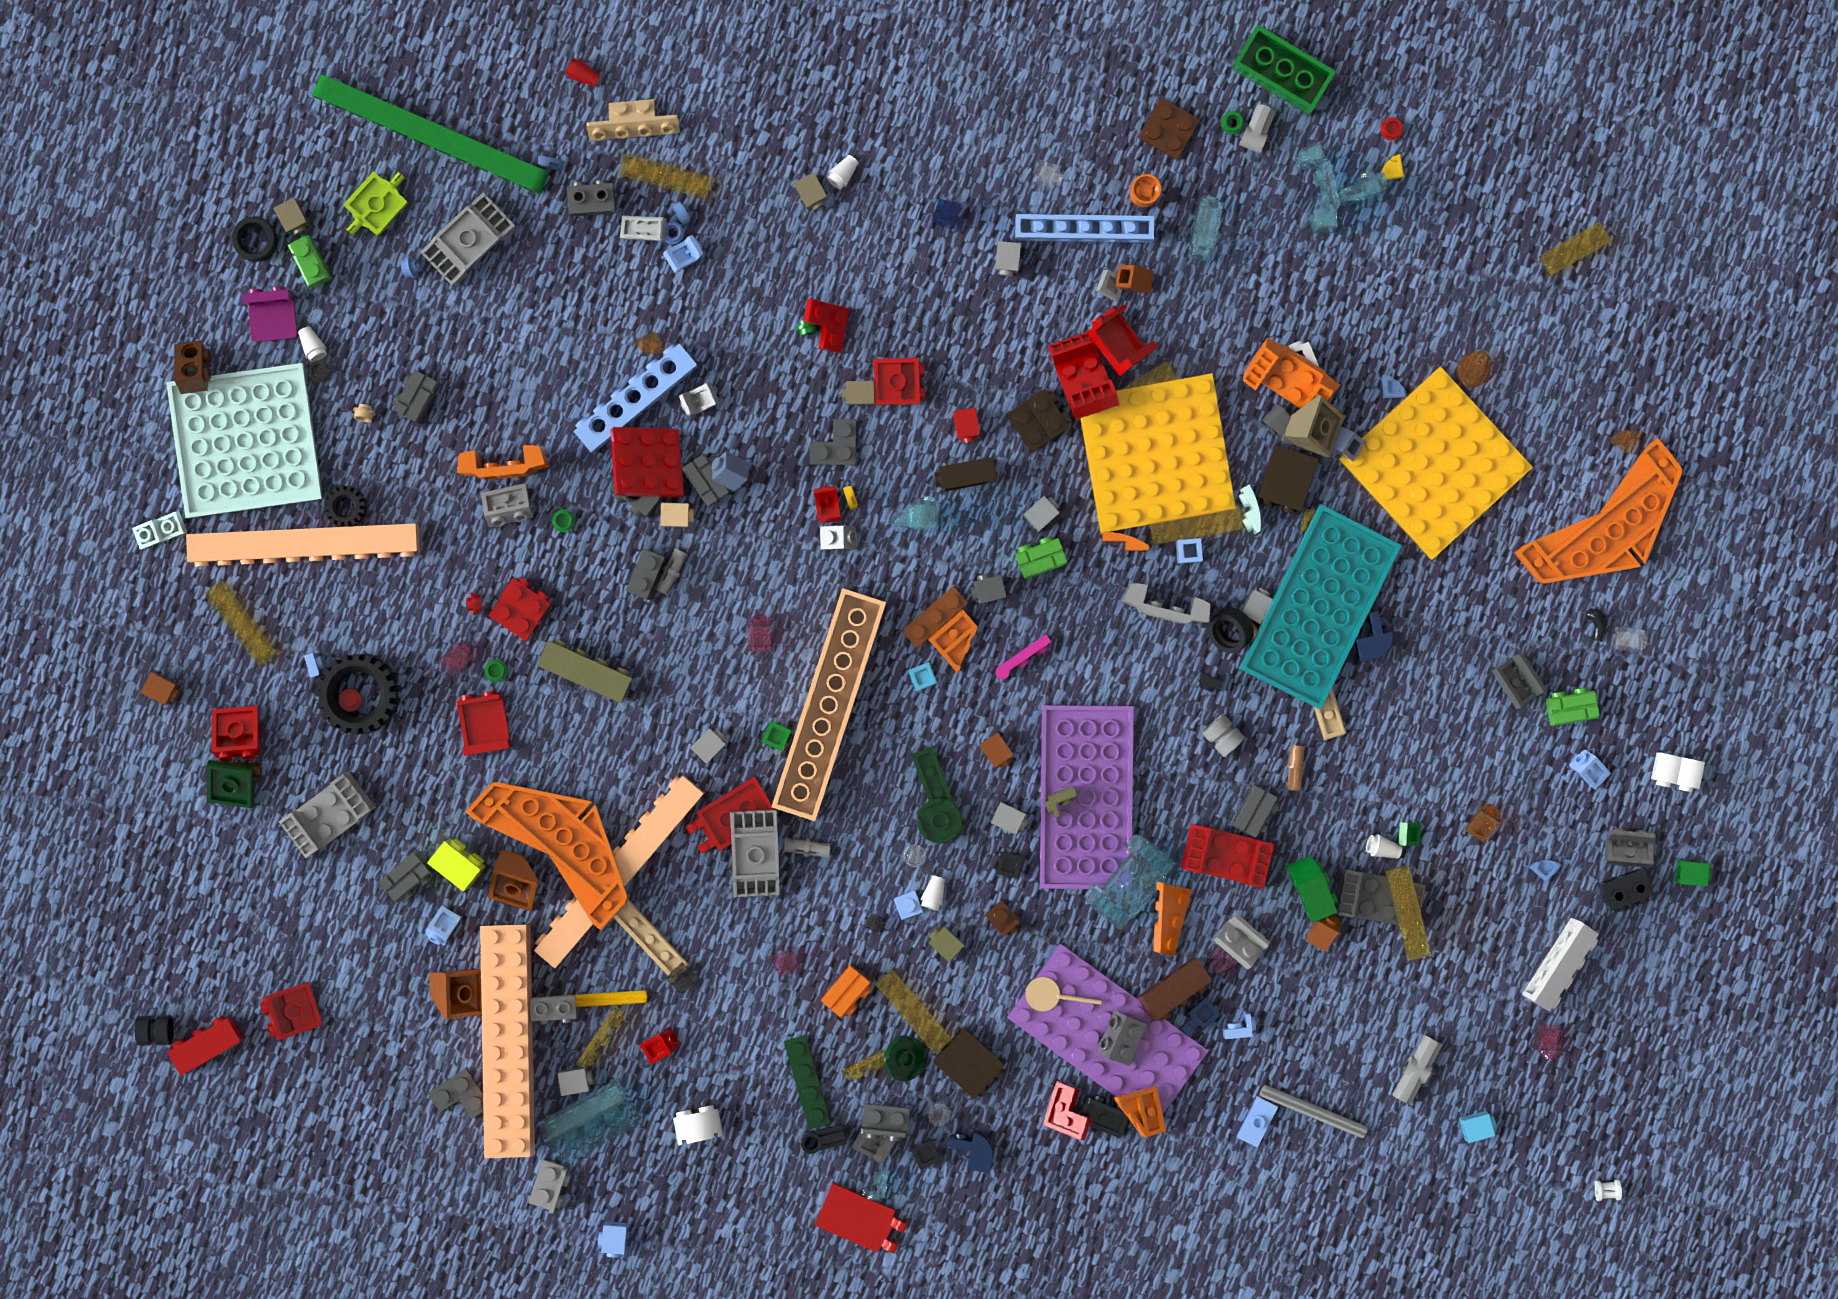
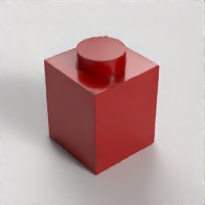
(966, 425)

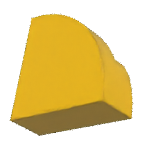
(1393, 168)
(850, 496)

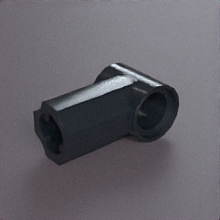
(826, 1138)

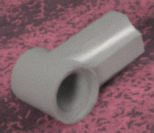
(1256, 132)

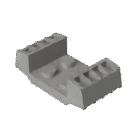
(467, 239)
(1197, 612)
(327, 815)
(754, 853)

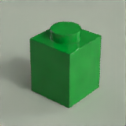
(1693, 873)

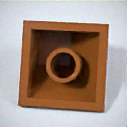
(513, 881)
(456, 992)

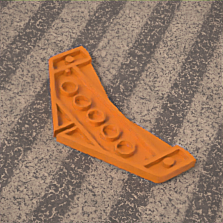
(1624, 523)
(554, 827)

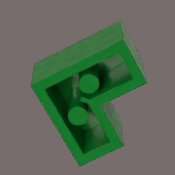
(1313, 888)

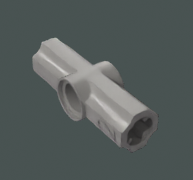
(1417, 1070)

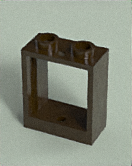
(965, 474)

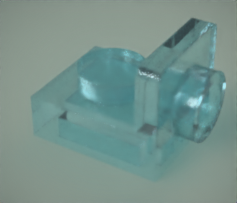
(880, 1181)

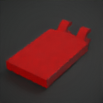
(715, 817)
(859, 1219)

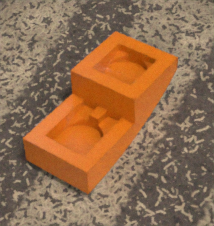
(1131, 543)

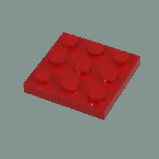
(646, 462)

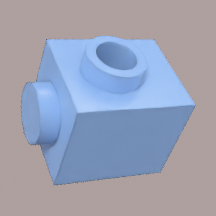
(613, 1238)

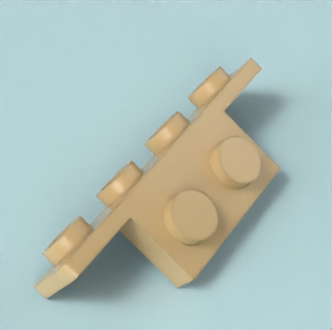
(633, 120)

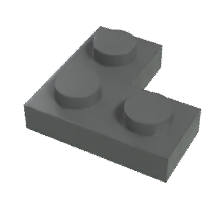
(841, 450)
(461, 1088)

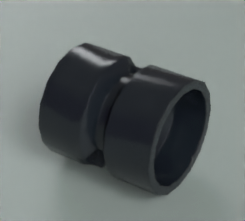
(154, 1030)

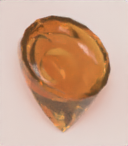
(1474, 368)

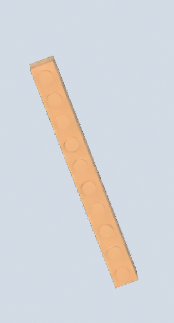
(303, 543)
(629, 859)

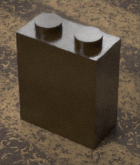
(1286, 479)
(969, 1063)

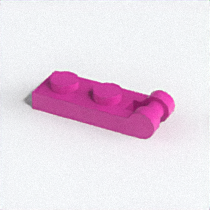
(1021, 658)

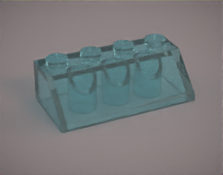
(590, 1122)

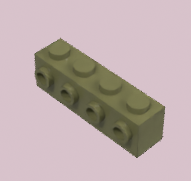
(585, 671)

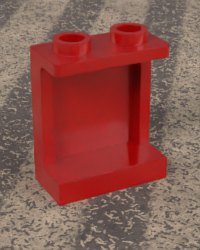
(1119, 341)
(483, 723)

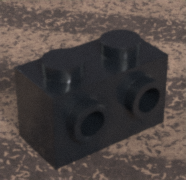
(1626, 889)

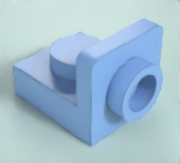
(1590, 769)
(442, 926)
(1235, 1030)

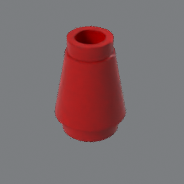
(581, 72)

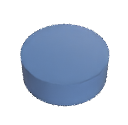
(681, 213)

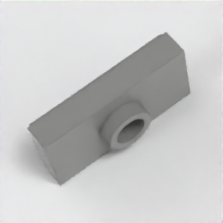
(643, 228)

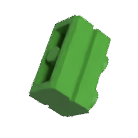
(310, 262)
(1040, 558)
(1572, 707)

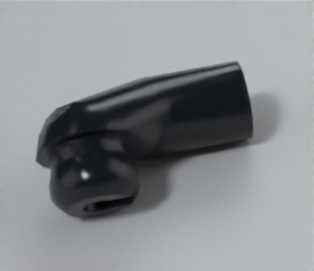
(1599, 622)

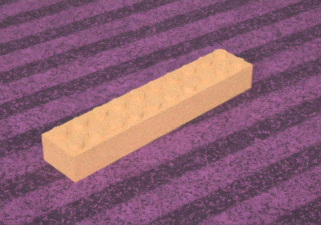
(828, 704)
(507, 1041)

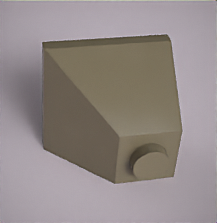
(1315, 426)

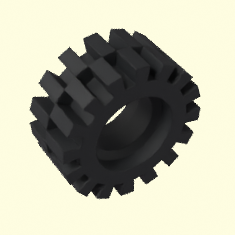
(332, 511)

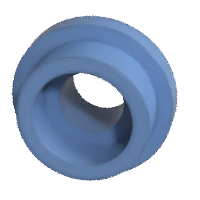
(680, 233)
(410, 267)

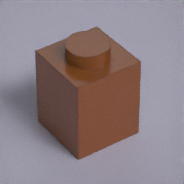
(1134, 279)
(161, 688)
(997, 751)
(1324, 931)

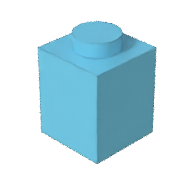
(1478, 1126)

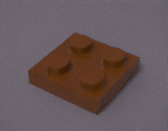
(1168, 128)

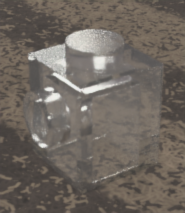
(1047, 176)

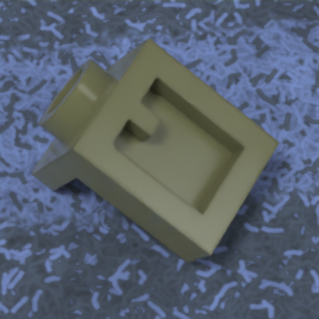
(1063, 796)

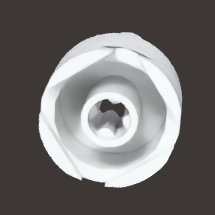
(697, 1126)

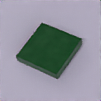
(230, 784)

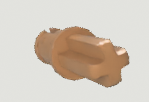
(1295, 767)

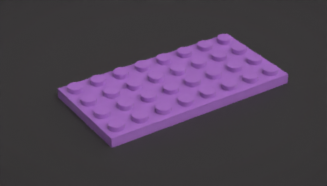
(1094, 755)
(1075, 1028)

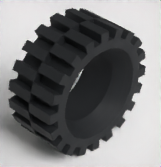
(329, 694)

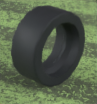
(237, 239)
(1219, 637)

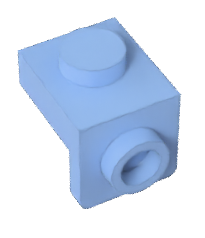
(684, 254)

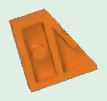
(954, 638)
(1143, 1110)

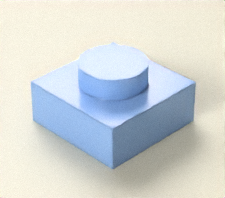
(315, 664)
(908, 905)

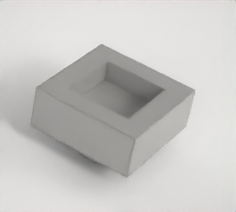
(1107, 285)

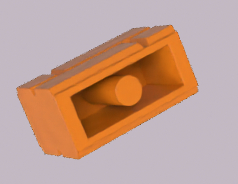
(846, 992)

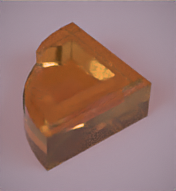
(650, 344)
(1625, 439)

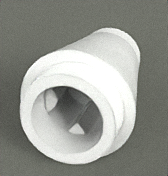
(842, 172)
(312, 345)
(1382, 847)
(933, 894)

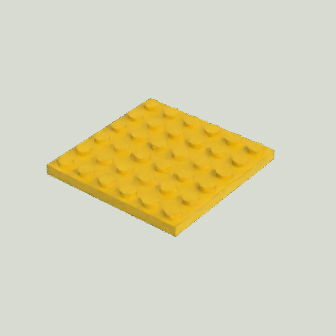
(1158, 454)
(1436, 463)

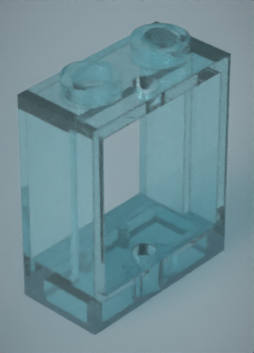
(1205, 229)

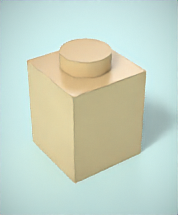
(676, 515)

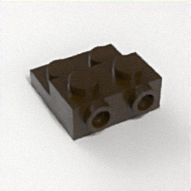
(1039, 420)

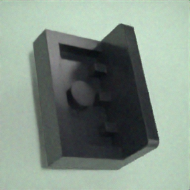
(1104, 1116)

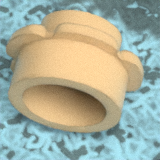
(363, 413)

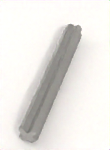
(1313, 1111)

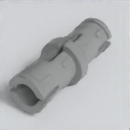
(671, 571)
(807, 847)

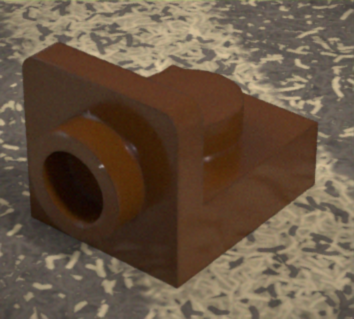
(1003, 918)

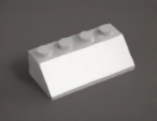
(1560, 964)

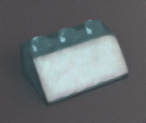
(919, 515)

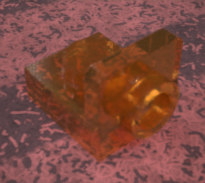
(1484, 821)

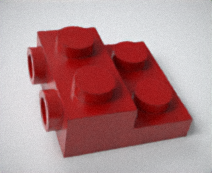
(898, 381)
(520, 608)
(236, 733)
(291, 1011)

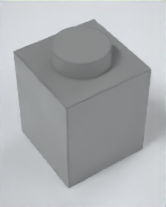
(1007, 258)
(1042, 512)
(1257, 605)
(709, 744)
(1009, 818)
(575, 1080)

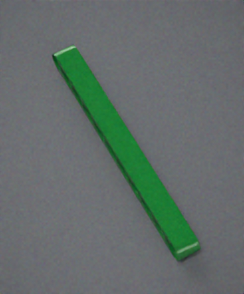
(430, 133)

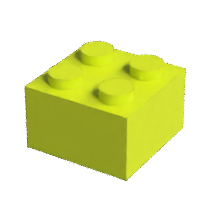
(457, 863)

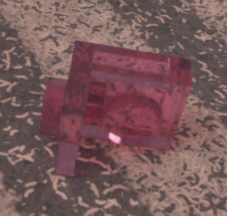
(759, 633)
(456, 658)
(1549, 1040)

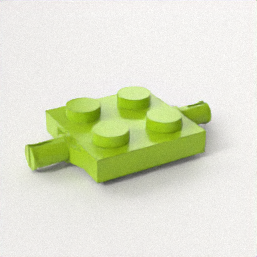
(375, 203)

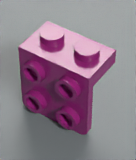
(271, 314)

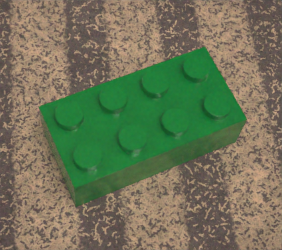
(1283, 70)

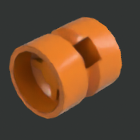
(1145, 190)

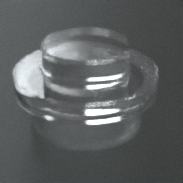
(914, 855)
(938, 1114)

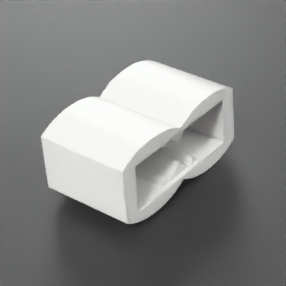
(1677, 770)

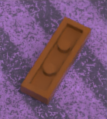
(934, 616)

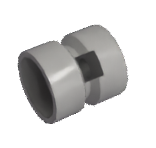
(1223, 735)

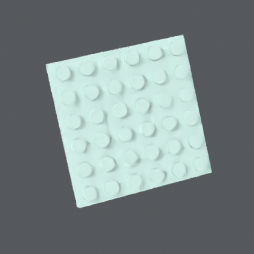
(245, 442)

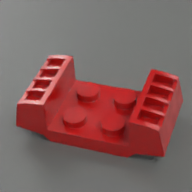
(1083, 376)
(1227, 855)

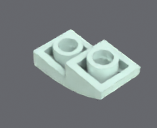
(1252, 518)
(159, 530)

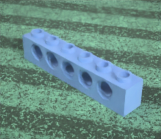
(1084, 228)
(684, 366)

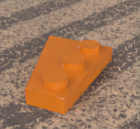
(1172, 911)

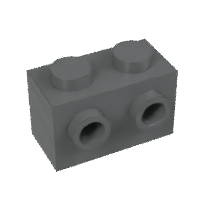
(591, 199)
(988, 589)

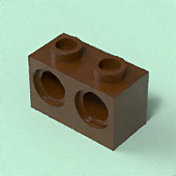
(191, 367)

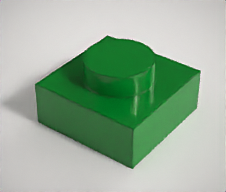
(776, 735)
(1409, 834)

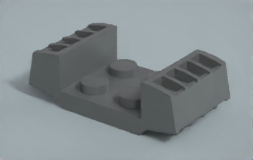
(1368, 896)

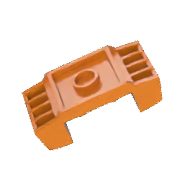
(1288, 374)
(471, 464)

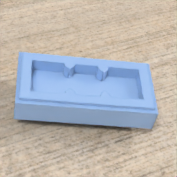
(1257, 1121)

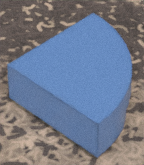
(550, 163)
(1392, 388)
(1545, 869)

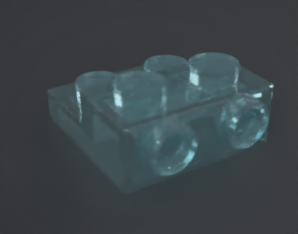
(1365, 188)

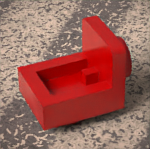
(827, 504)

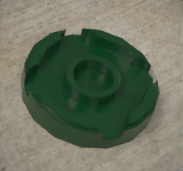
(939, 820)
(904, 1058)

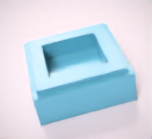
(922, 676)

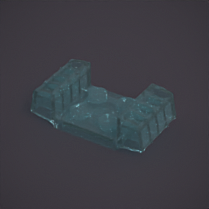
(1313, 157)
(1131, 883)

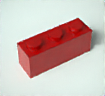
(205, 1044)

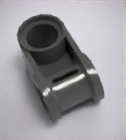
(1278, 420)

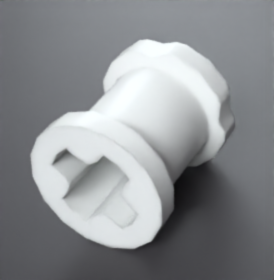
(1614, 1186)

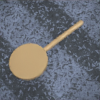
(1044, 995)

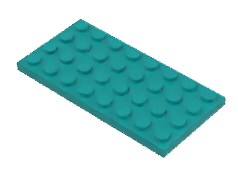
(1320, 606)

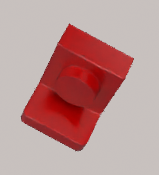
(660, 1045)

